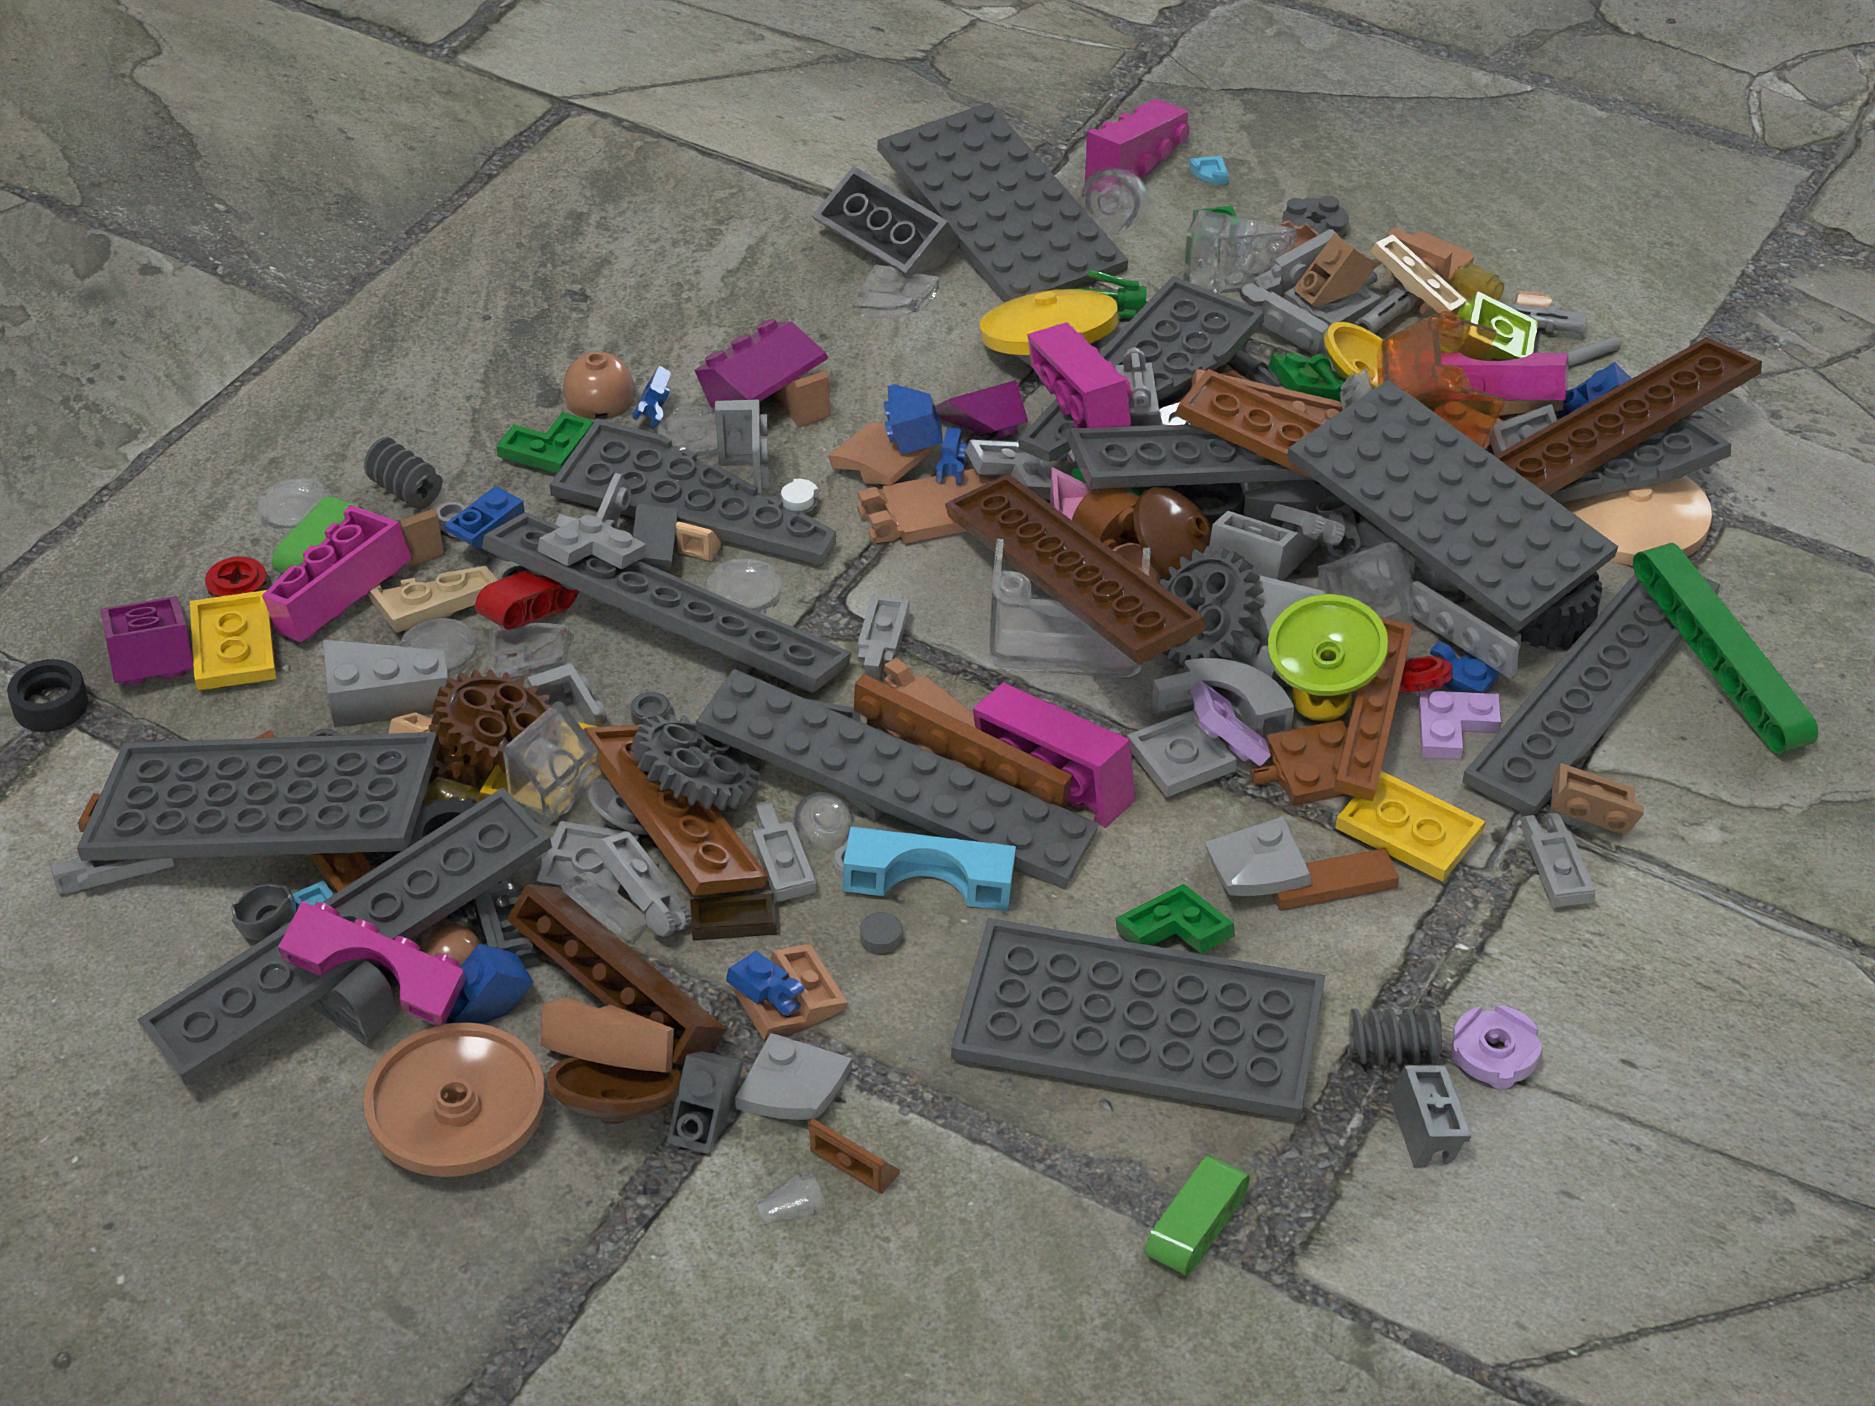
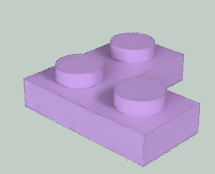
(1447, 714)
(1218, 719)

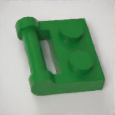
(1304, 375)

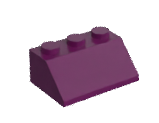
(759, 363)

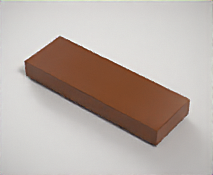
(1343, 878)

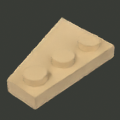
(430, 600)

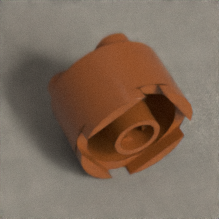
(1108, 515)

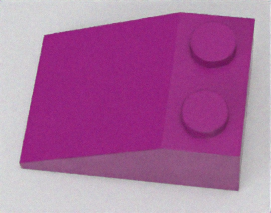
(146, 640)

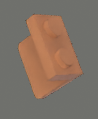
(1434, 252)

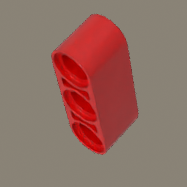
(523, 599)

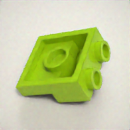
(1514, 329)

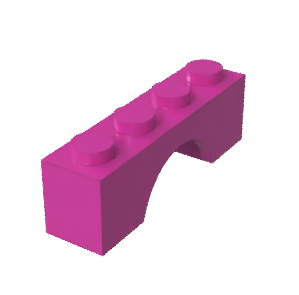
(1527, 378)
(322, 940)

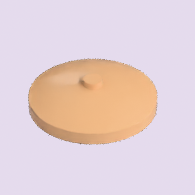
(1648, 517)

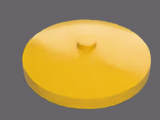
(1008, 324)

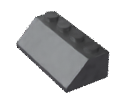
(887, 224)

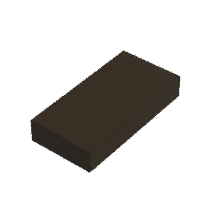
(733, 917)

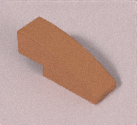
(606, 1035)

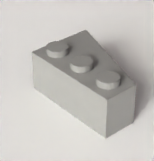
(381, 680)

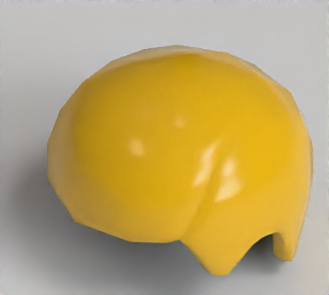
(1321, 707)

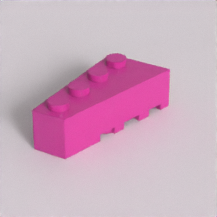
(1137, 139)
(336, 572)

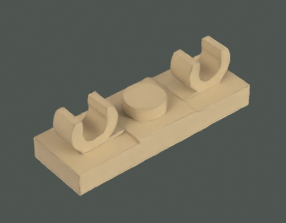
(1416, 276)

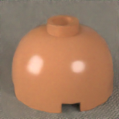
(598, 385)

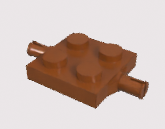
(1304, 761)

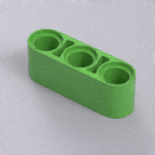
(309, 532)
(1197, 1215)

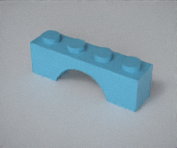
(883, 858)

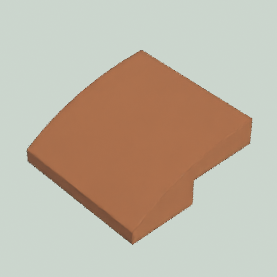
(876, 456)
(818, 1001)

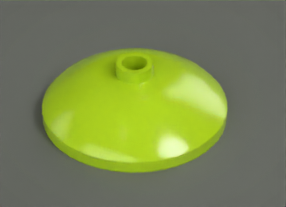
(1328, 629)

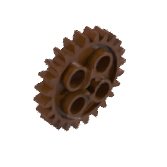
(485, 714)

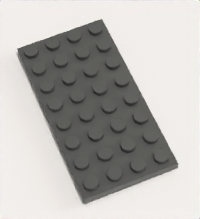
(1001, 203)
(1453, 504)
(261, 797)
(1141, 1018)

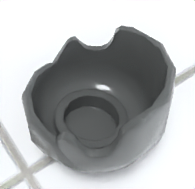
(263, 910)

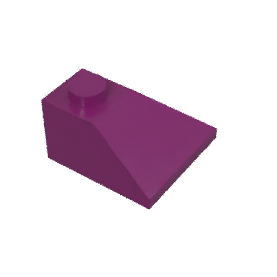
(987, 410)

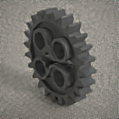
(1224, 593)
(694, 763)

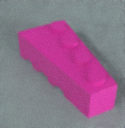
(1080, 378)
(1090, 753)

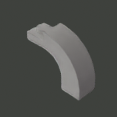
(1252, 693)

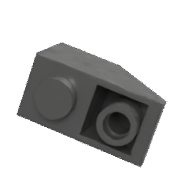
(704, 1100)

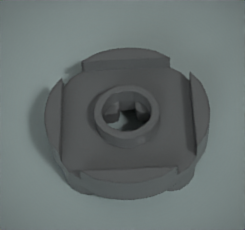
(1314, 210)

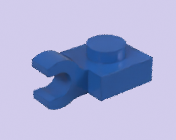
(654, 397)
(952, 457)
(1468, 673)
(762, 980)

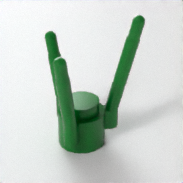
(1130, 298)

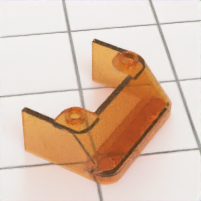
(1414, 364)

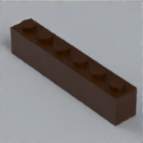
(612, 968)

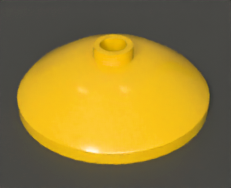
(1352, 350)

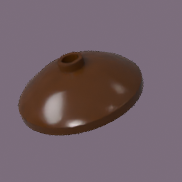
(1170, 527)
(611, 1091)

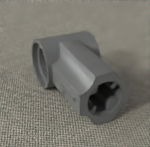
(1337, 510)

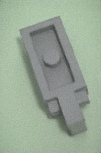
(1292, 265)
(882, 633)
(782, 856)
(79, 874)

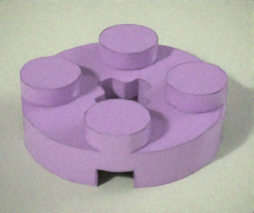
(1493, 1065)

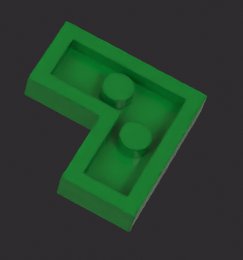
(544, 450)
(1178, 913)

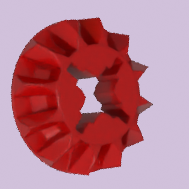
(222, 575)
(1425, 674)

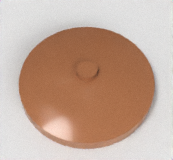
(454, 1099)

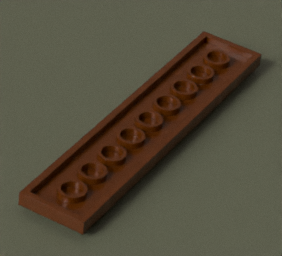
(1629, 414)
(1077, 569)

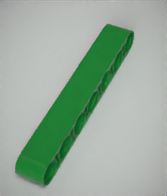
(1725, 648)

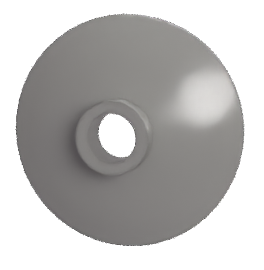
(613, 808)

